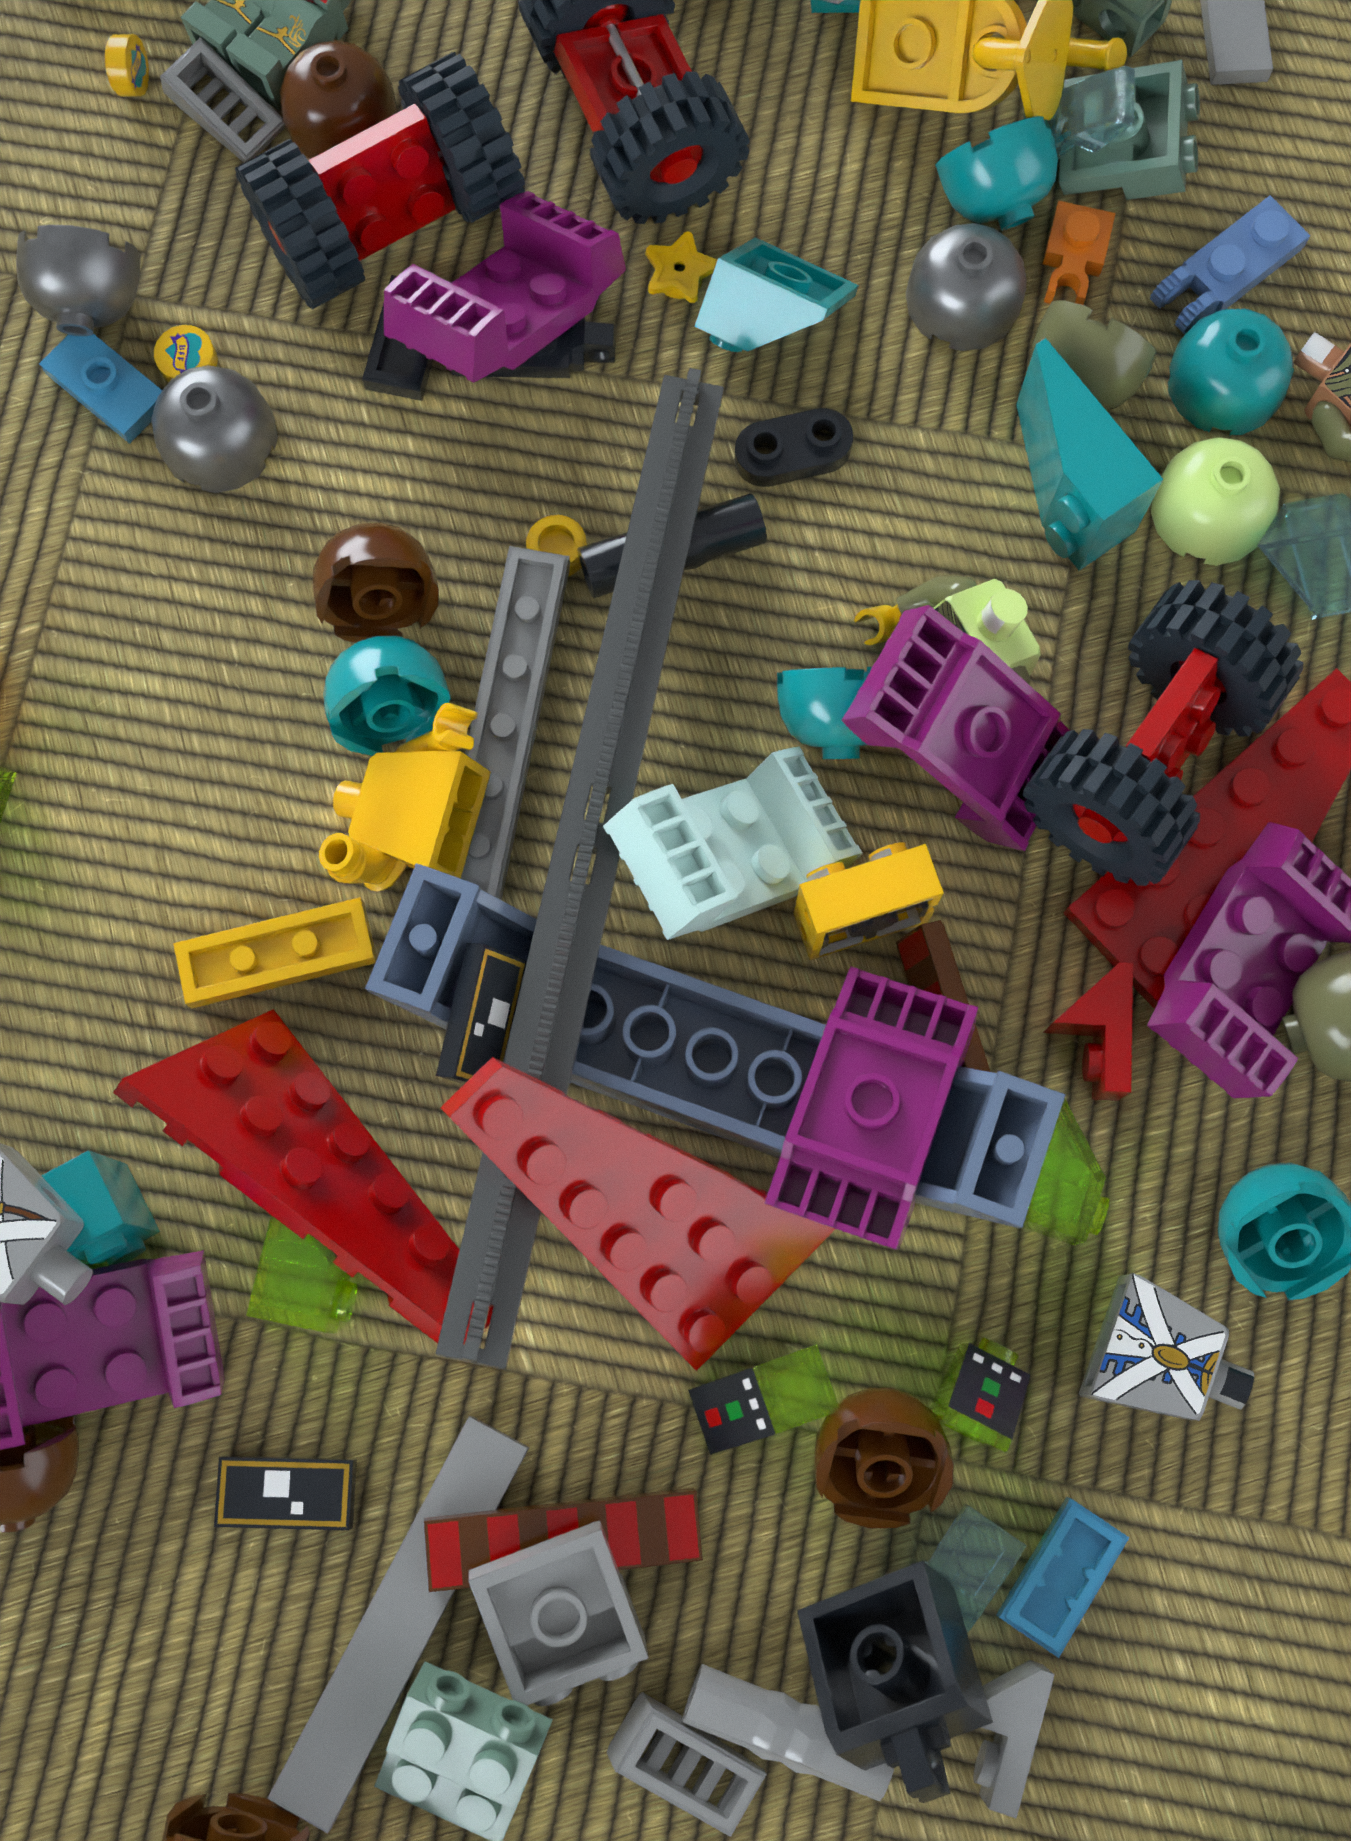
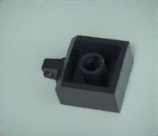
(895, 1675)

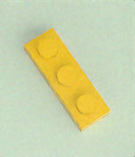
(275, 953)

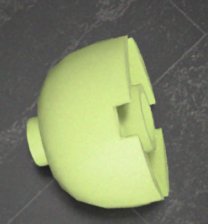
(1216, 500)

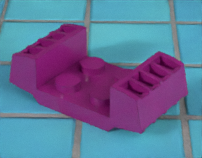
(512, 299)
(960, 720)
(1246, 957)
(871, 1107)
(123, 1339)

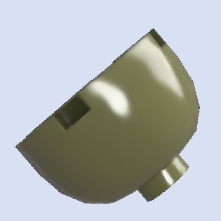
(1106, 358)
(1324, 1016)

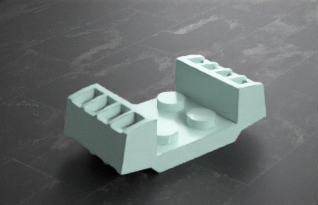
(731, 845)

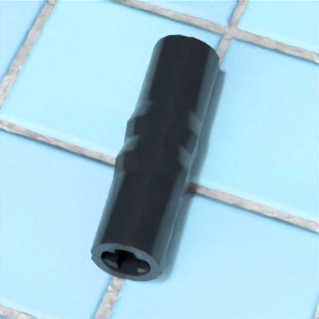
(716, 534)

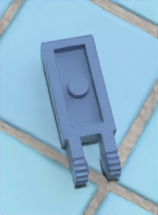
(1233, 262)

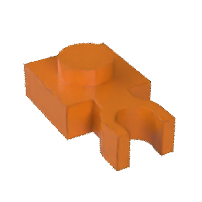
(1076, 247)

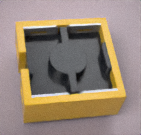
(868, 900)

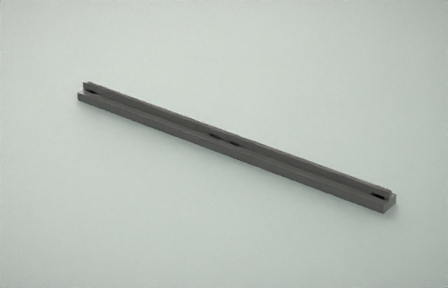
(572, 913)

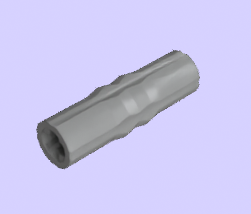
(775, 1730)

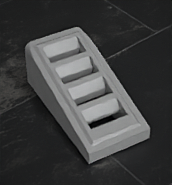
(193, 66)
(632, 1739)

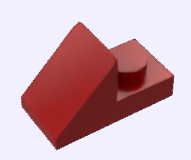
(1106, 1016)

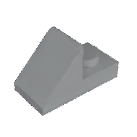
(1017, 1711)

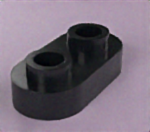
(796, 449)

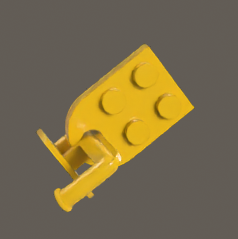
(945, 59)

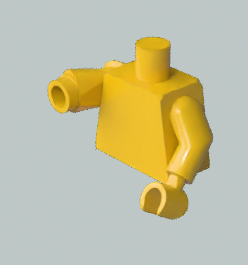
(410, 807)

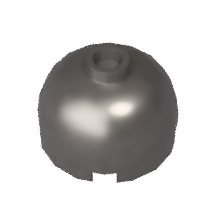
(77, 277)
(966, 287)
(213, 428)

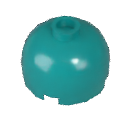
(1001, 174)
(1231, 371)
(383, 693)
(814, 705)
(1286, 1231)

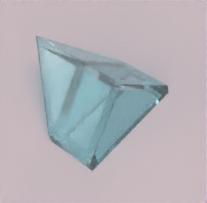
(1313, 551)

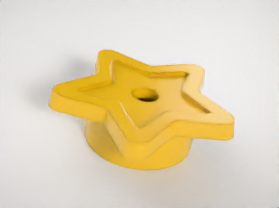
(675, 283)

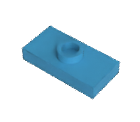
(103, 383)
(1062, 1576)

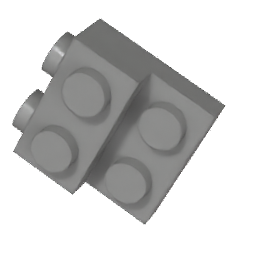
(559, 1616)

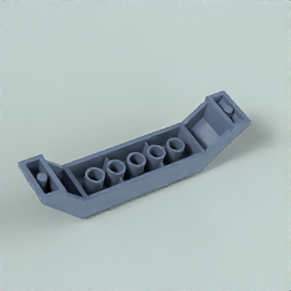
(712, 1052)

